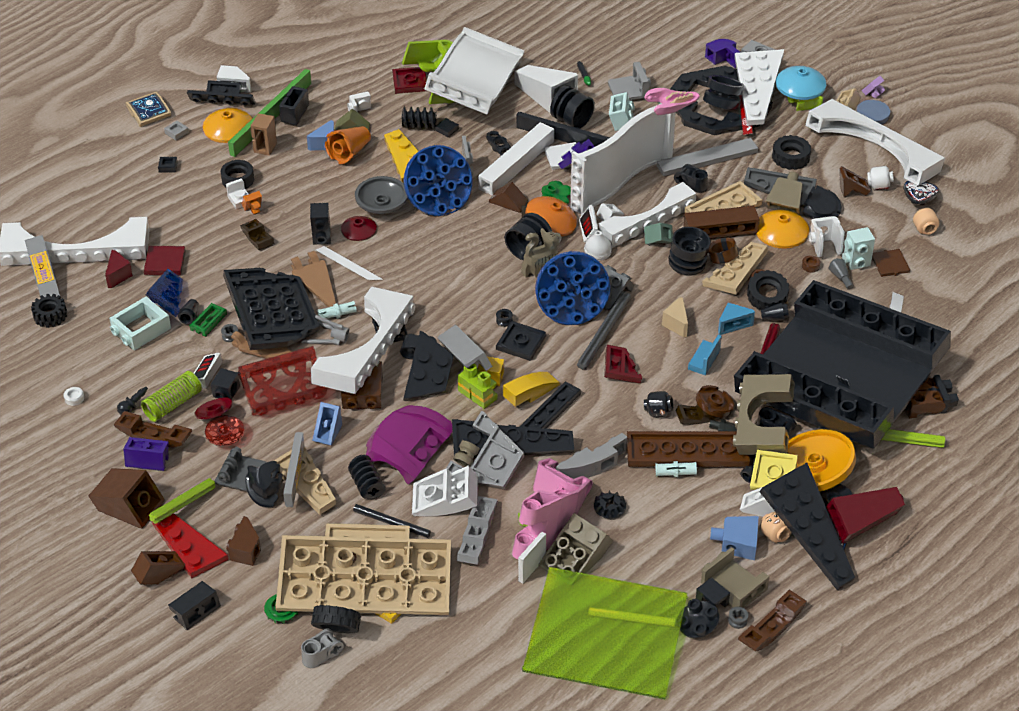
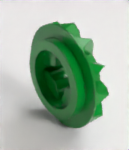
(270, 611)

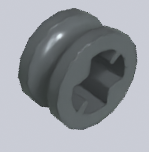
(228, 329)
(736, 612)

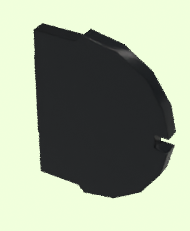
(822, 203)

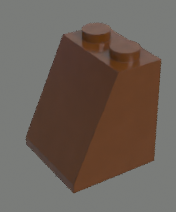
(127, 496)

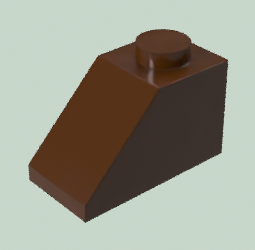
(156, 566)

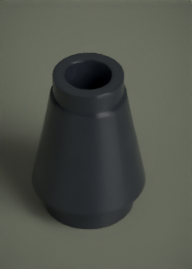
(188, 312)
(777, 312)

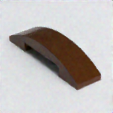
(133, 426)
(773, 623)

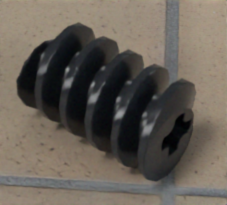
(419, 117)
(366, 477)

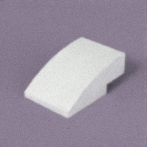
(445, 492)

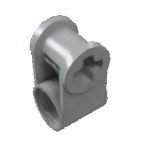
(320, 648)

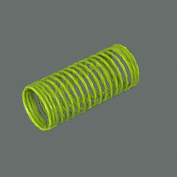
(156, 410)

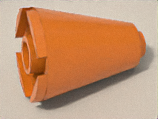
(346, 143)

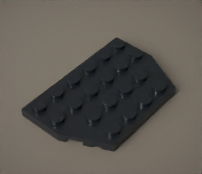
(271, 307)

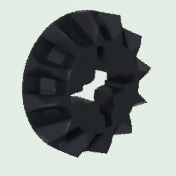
(613, 510)

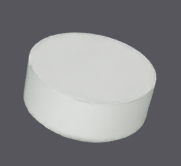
(74, 396)

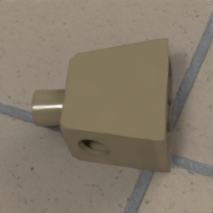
(786, 194)

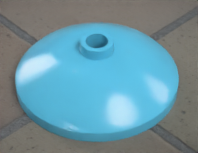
(801, 82)

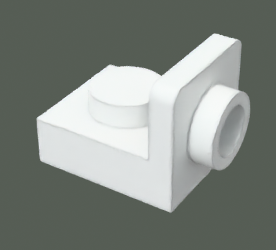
(359, 102)
(235, 192)

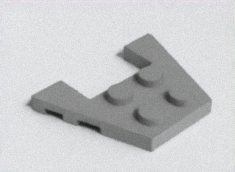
(496, 459)

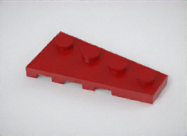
(191, 546)

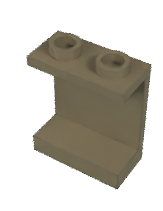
(734, 578)

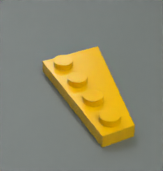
(400, 149)

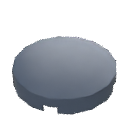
(874, 110)

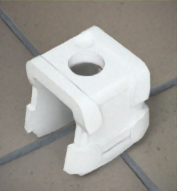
(834, 233)

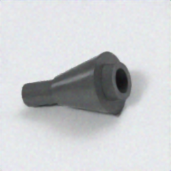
(839, 269)

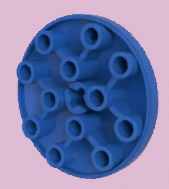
(438, 180)
(572, 288)

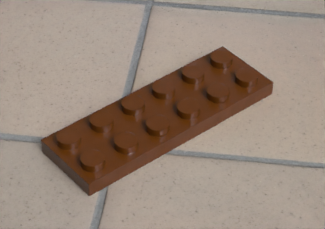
(702, 447)

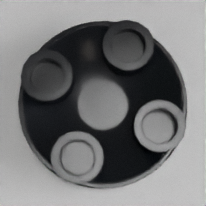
(699, 619)

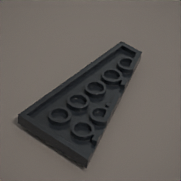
(804, 513)

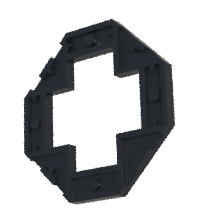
(700, 122)

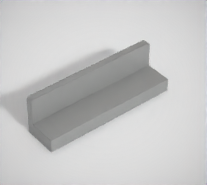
(463, 348)

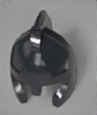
(263, 484)

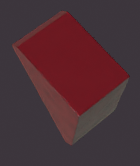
(117, 270)

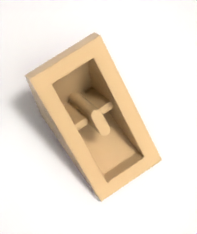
(675, 318)

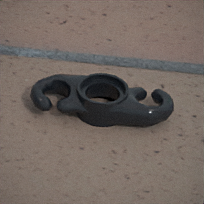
(499, 139)

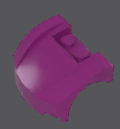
(408, 439)

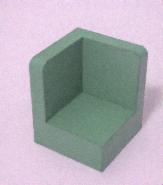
(658, 233)

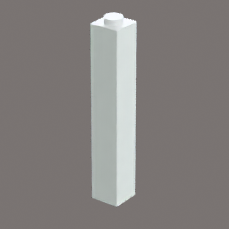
(516, 158)

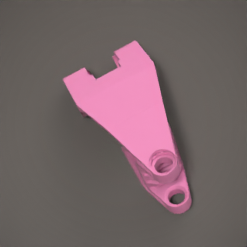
(550, 505)

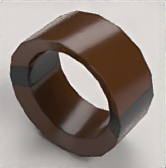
(722, 245)

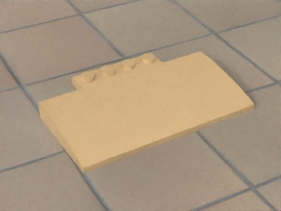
(387, 576)

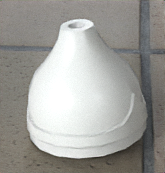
(598, 246)

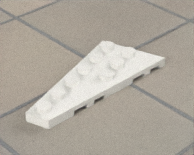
(758, 74)

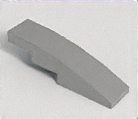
(477, 530)

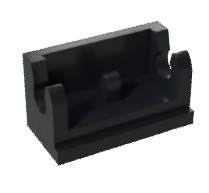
(195, 605)

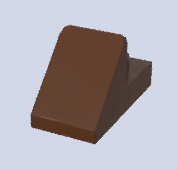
(851, 181)

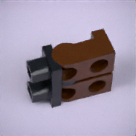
(932, 397)

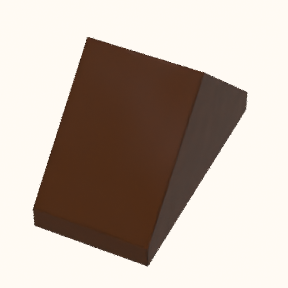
(509, 197)

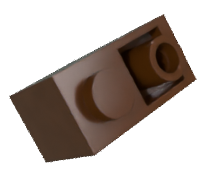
(245, 543)

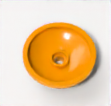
(225, 124)
(782, 229)

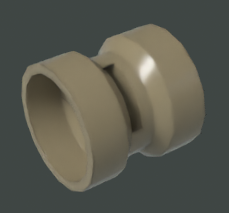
(466, 453)

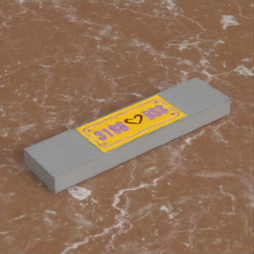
(41, 266)
(294, 469)

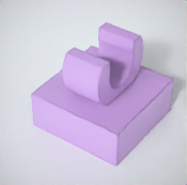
(874, 87)

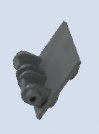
(235, 469)

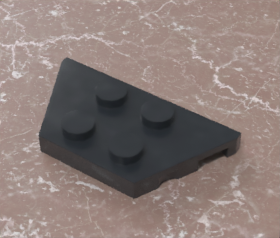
(428, 369)

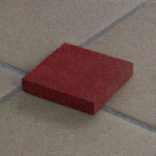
(409, 80)
(163, 258)

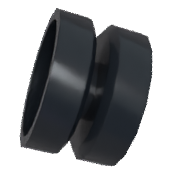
(723, 92)

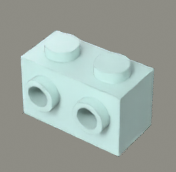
(620, 110)
(858, 248)

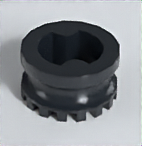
(504, 321)

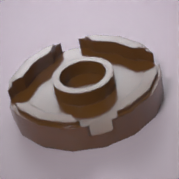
(714, 401)

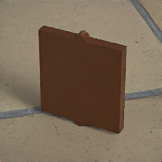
(890, 262)

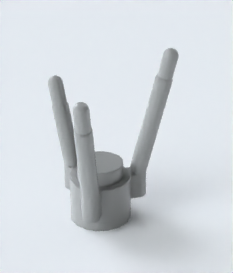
(338, 332)

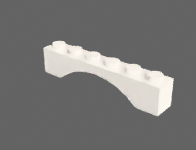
(623, 228)

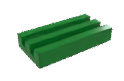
(211, 320)

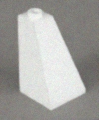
(544, 83)

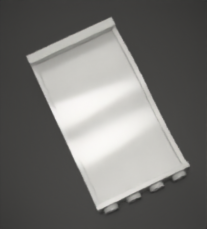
(474, 70)
(609, 166)

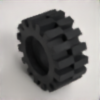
(47, 303)

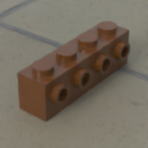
(724, 221)

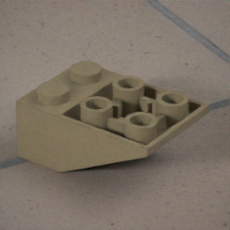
(577, 547)

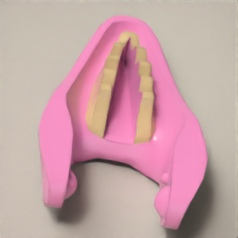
(670, 99)

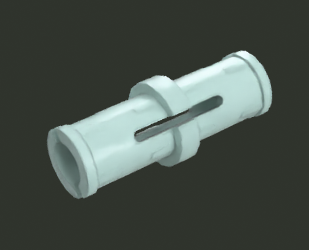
(337, 310)
(676, 469)

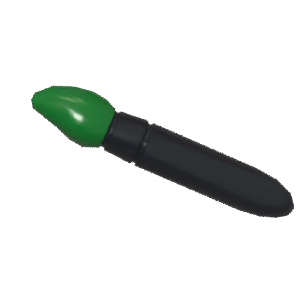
(587, 80)

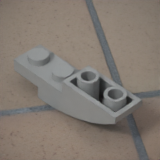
(591, 463)

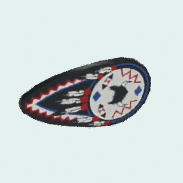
(920, 194)

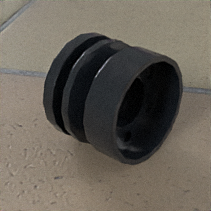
(572, 107)
(516, 236)
(689, 250)

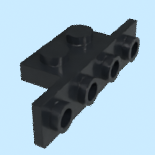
(222, 92)

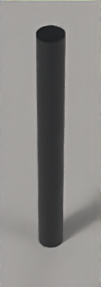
(391, 520)

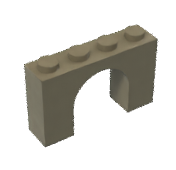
(755, 392)

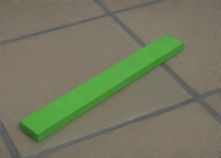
(244, 136)

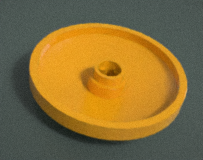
(827, 454)

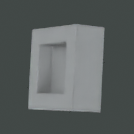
(176, 130)

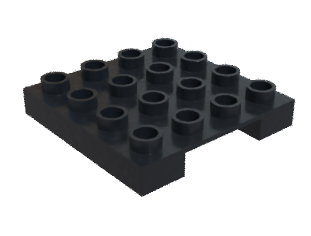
(849, 337)

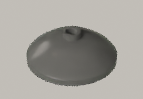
(381, 195)

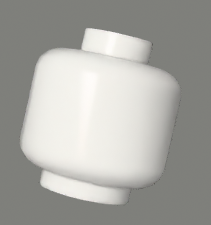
(880, 177)

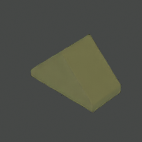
(351, 120)

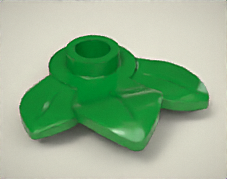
(557, 190)

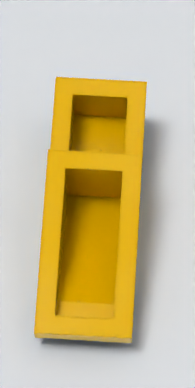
(529, 387)

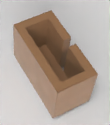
(264, 134)

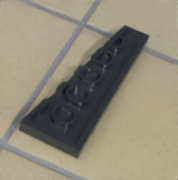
(530, 440)

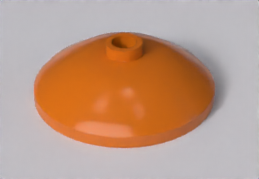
(555, 212)

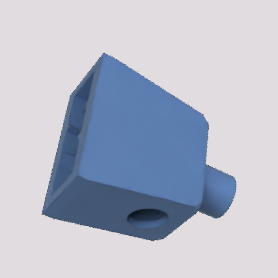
(739, 534)

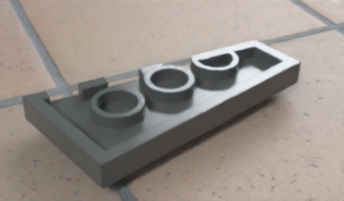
(764, 181)

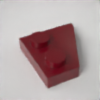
(619, 365)

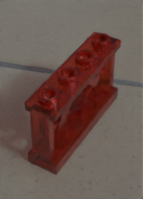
(271, 365)

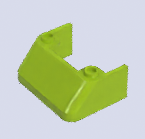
(428, 57)

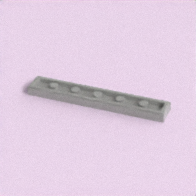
(708, 156)

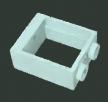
(159, 323)

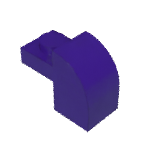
(721, 50)

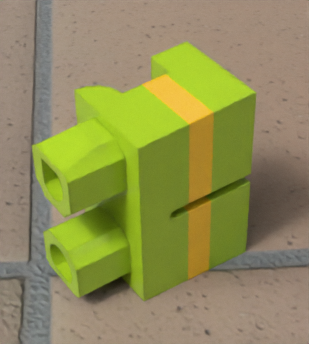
(477, 386)

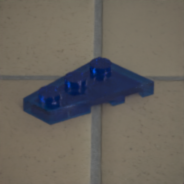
(167, 292)

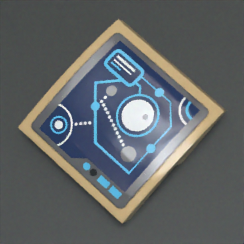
(148, 109)

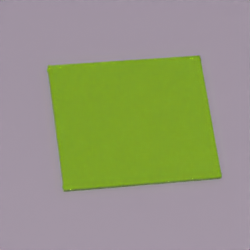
(606, 633)

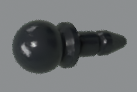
(129, 404)

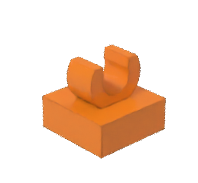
(253, 202)

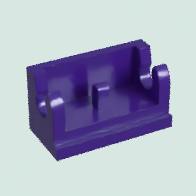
(146, 453)

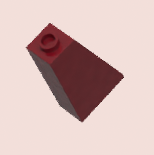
(863, 511)

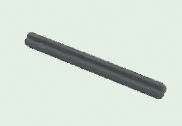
(603, 331)

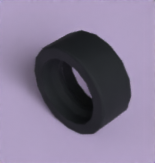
(237, 166)

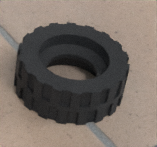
(791, 143)
(767, 278)
(336, 618)

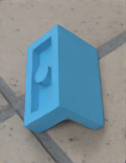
(705, 356)

